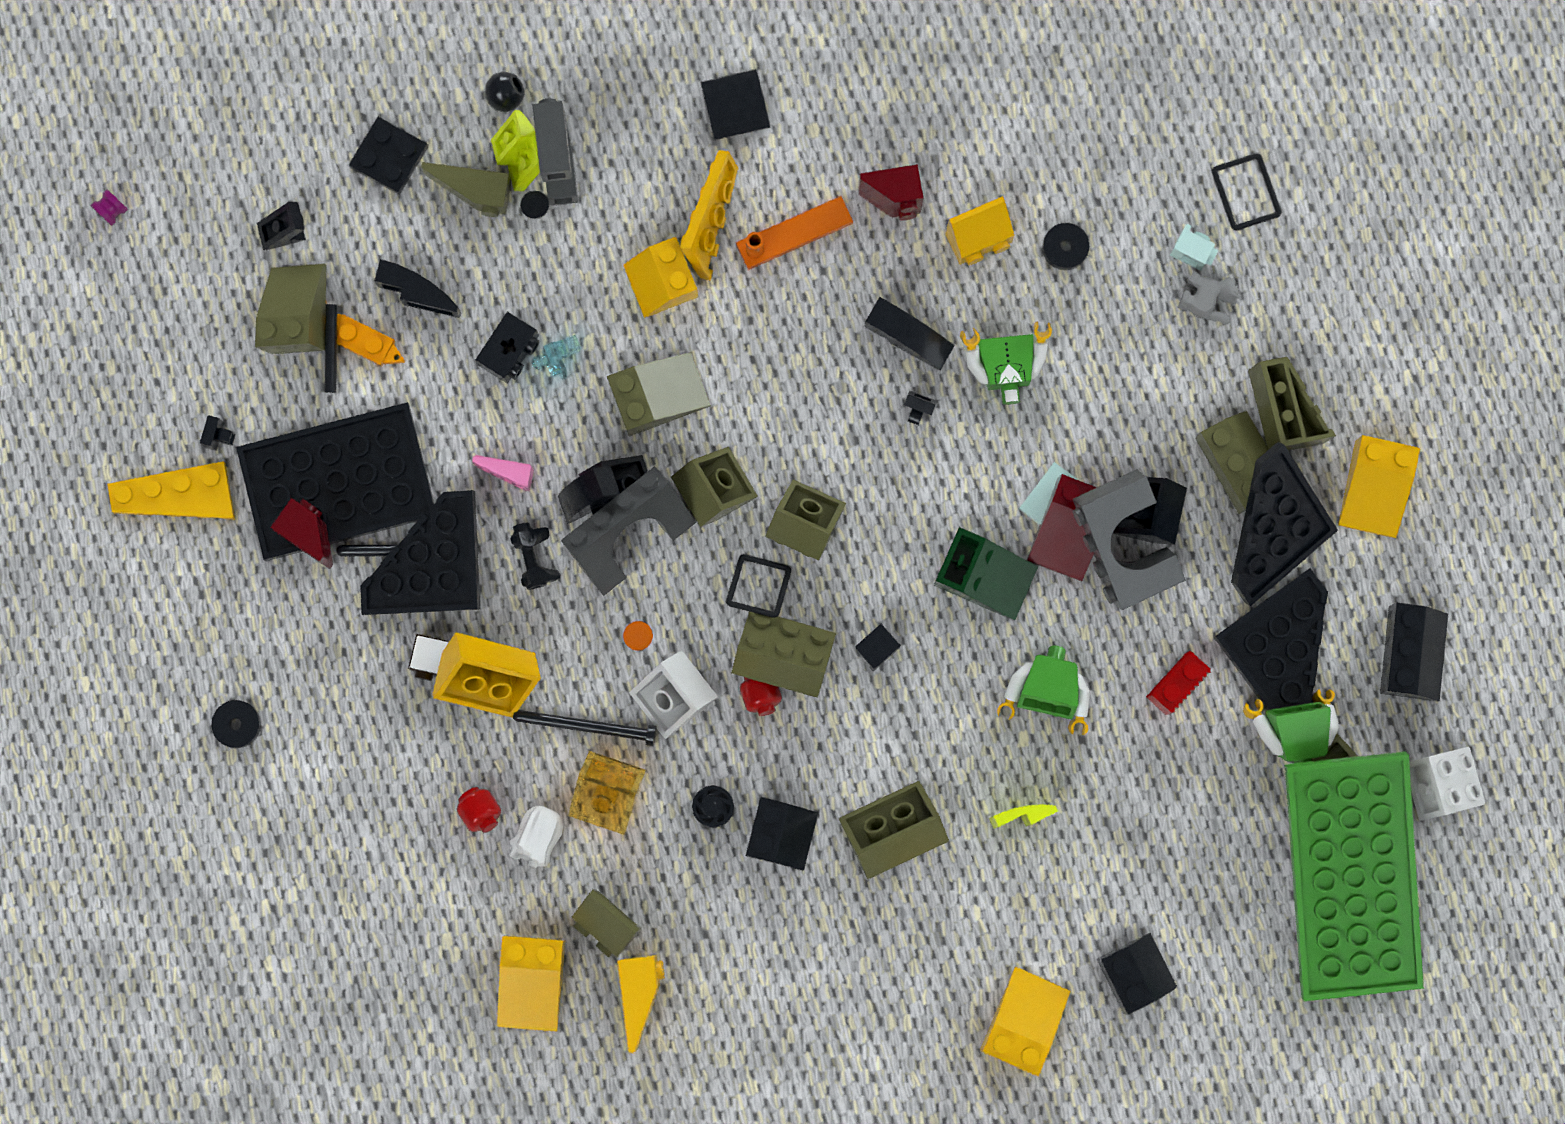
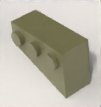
(1285, 406)

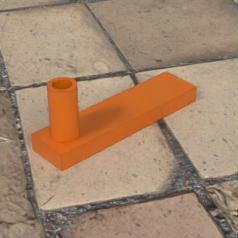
(794, 233)

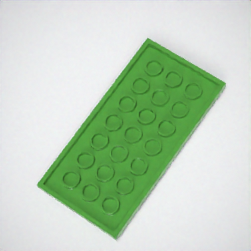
(1354, 876)

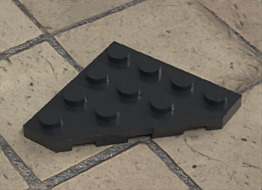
(1279, 525)
(432, 565)
(1280, 642)

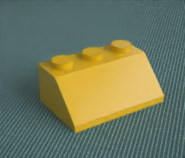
(485, 675)

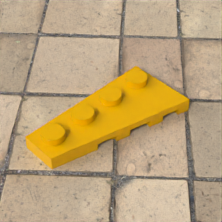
(709, 215)
(184, 492)

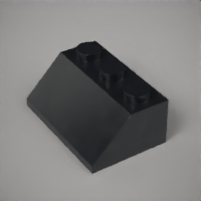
(1414, 652)

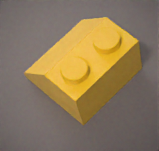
(980, 232)
(661, 277)

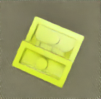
(517, 148)
(1030, 814)

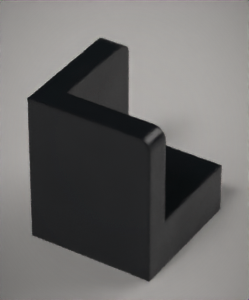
(877, 647)

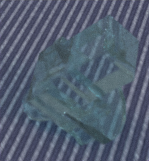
(554, 353)

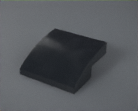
(735, 104)

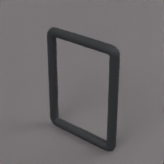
(1268, 184)
(786, 568)

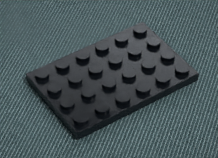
(355, 471)

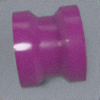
(109, 207)

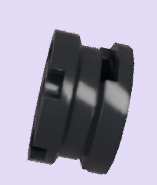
(713, 806)

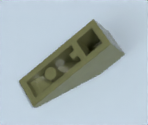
(478, 188)

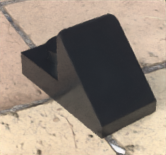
(282, 227)

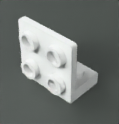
(1445, 784)

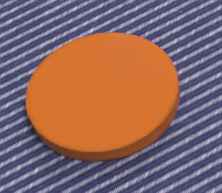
(638, 635)

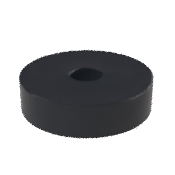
(1056, 255)
(226, 714)

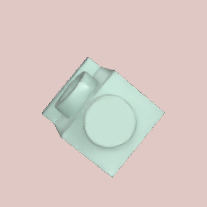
(1194, 248)

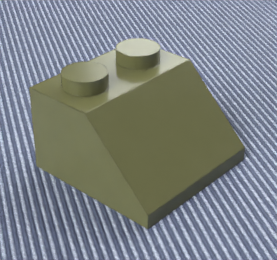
(713, 486)
(805, 519)
(605, 923)

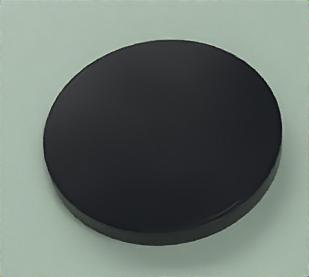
(534, 204)

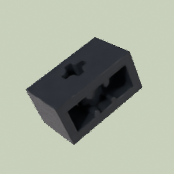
(509, 331)

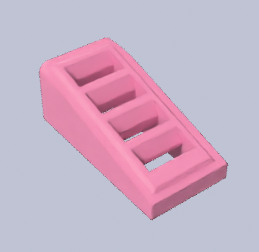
(512, 472)

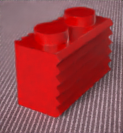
(1179, 683)

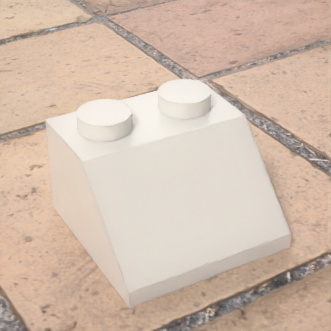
(673, 694)

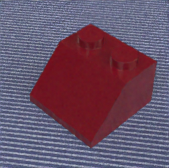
(893, 191)
(303, 528)

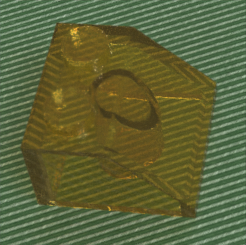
(606, 792)

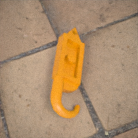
(366, 341)

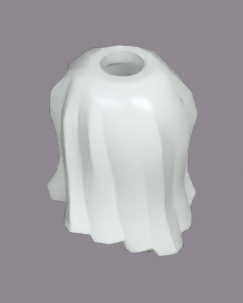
(536, 836)

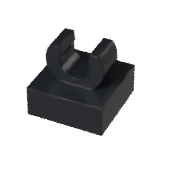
(919, 404)
(214, 433)

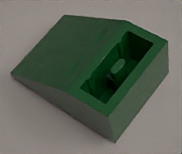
(985, 574)

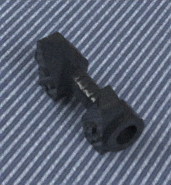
(525, 538)

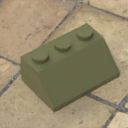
(1232, 453)
(894, 829)

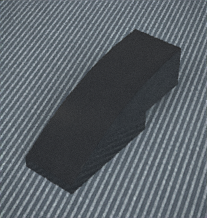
(414, 289)
(908, 333)
(588, 493)

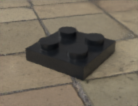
(388, 155)

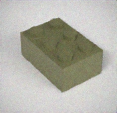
(783, 653)

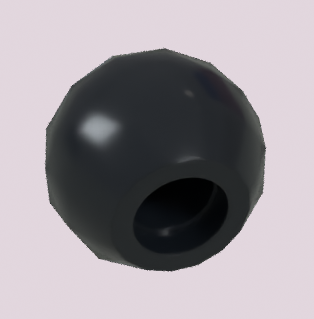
(504, 91)

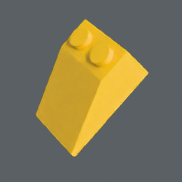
(1378, 485)
(530, 983)
(639, 988)
(1026, 1021)

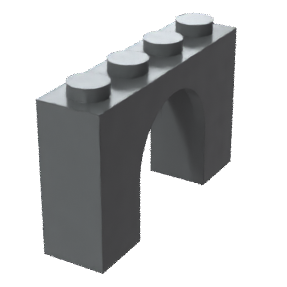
(555, 151)
(1099, 514)
(594, 539)

